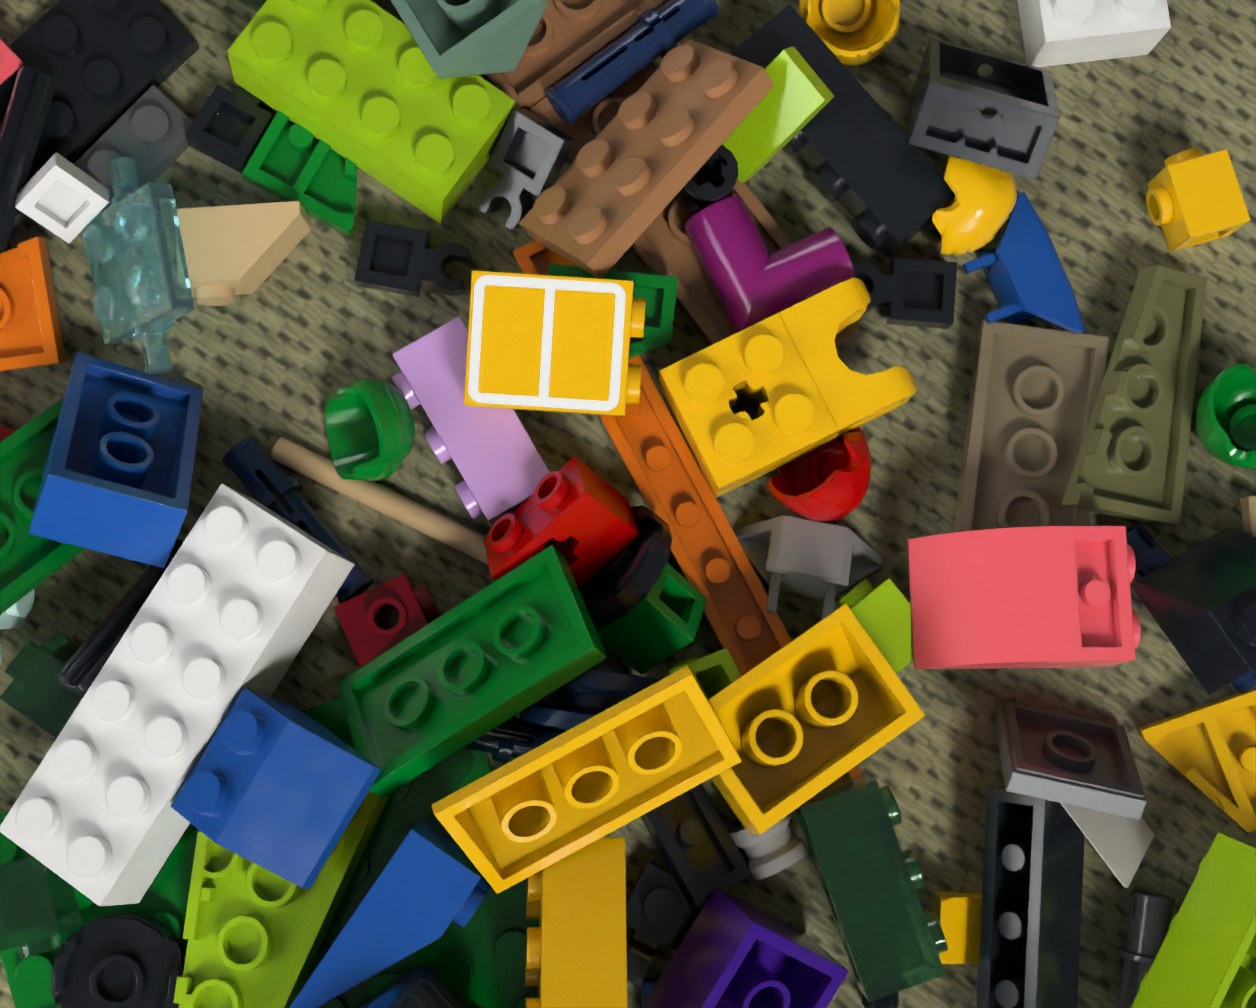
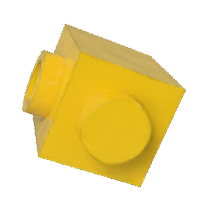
(1196, 198)

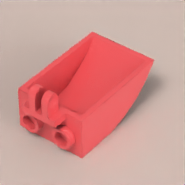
(1023, 598)

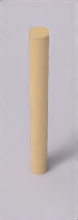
(381, 499)

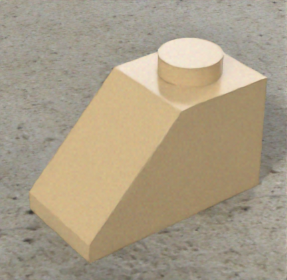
(238, 246)

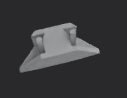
(806, 558)

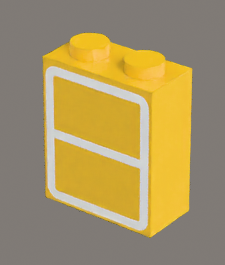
(552, 343)

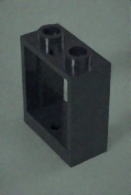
(983, 119)

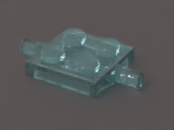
(138, 265)

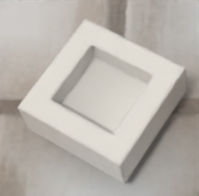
(62, 198)

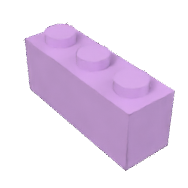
(485, 443)

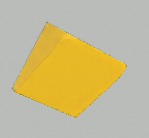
(961, 924)

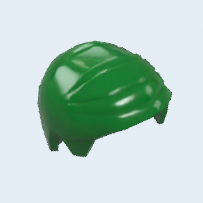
(1228, 416)
(368, 429)

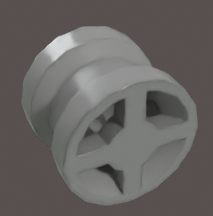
(771, 850)

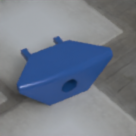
(1028, 273)

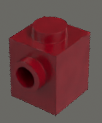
(386, 616)

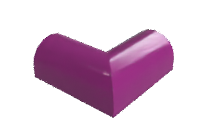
(750, 279)

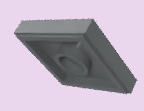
(1068, 759)

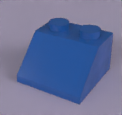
(276, 787)

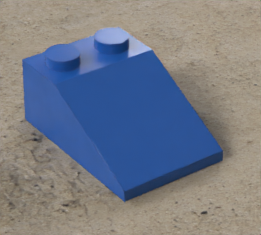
(119, 462)
(403, 911)

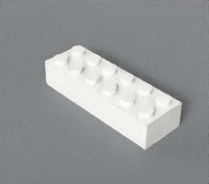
(215, 622)

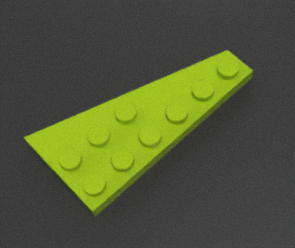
(256, 931)

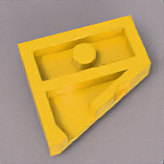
(1214, 751)

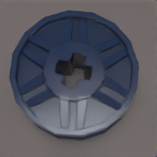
(585, 697)

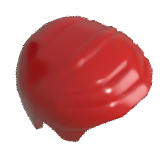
(826, 480)

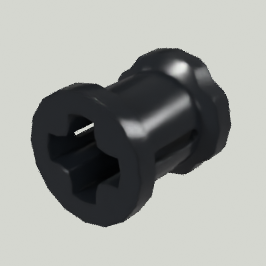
(699, 197)

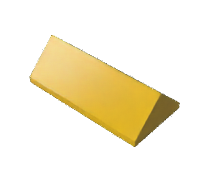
(588, 781)

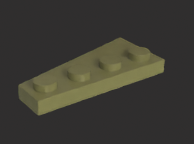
(1142, 416)

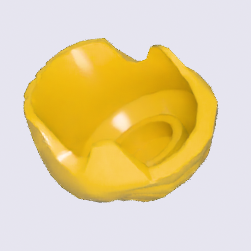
(853, 28)
(979, 208)

